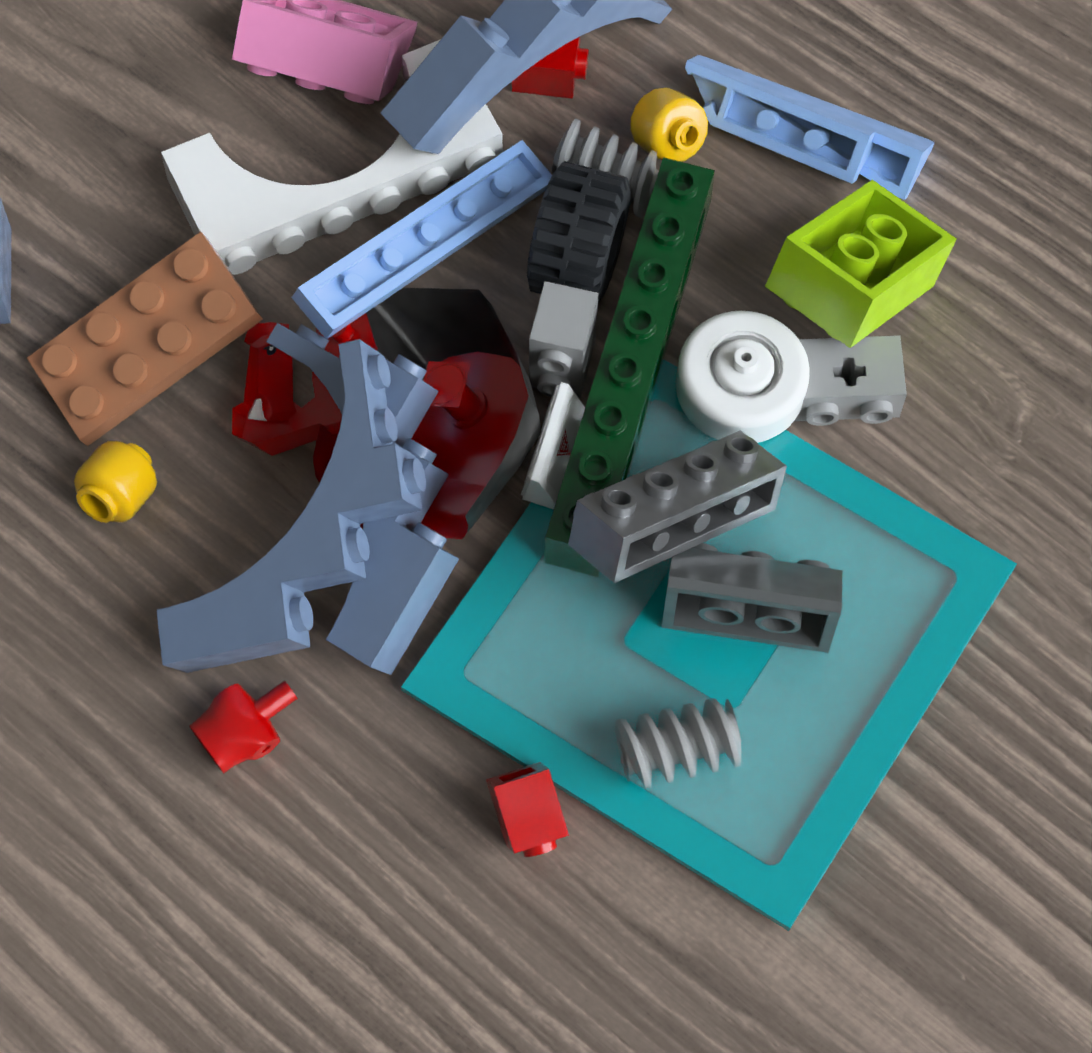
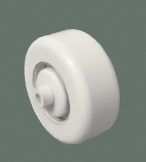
(742, 376)

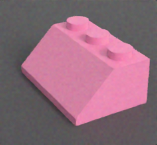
(324, 45)

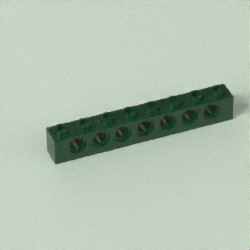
(633, 349)

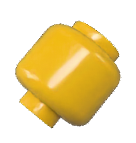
(669, 124)
(115, 482)

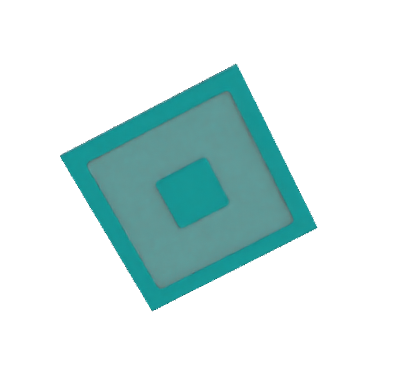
(556, 656)

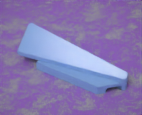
(809, 128)

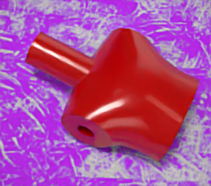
(239, 726)

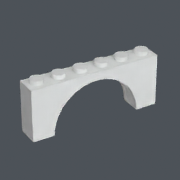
(259, 217)

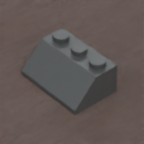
(753, 598)

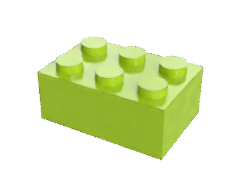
(860, 263)

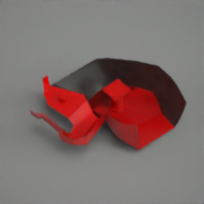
(476, 424)

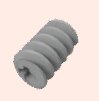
(606, 158)
(679, 741)

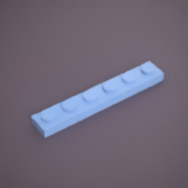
(422, 239)

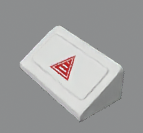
(553, 447)

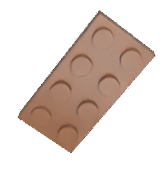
(144, 339)

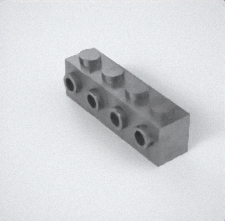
(676, 505)

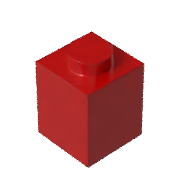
(555, 73)
(528, 809)

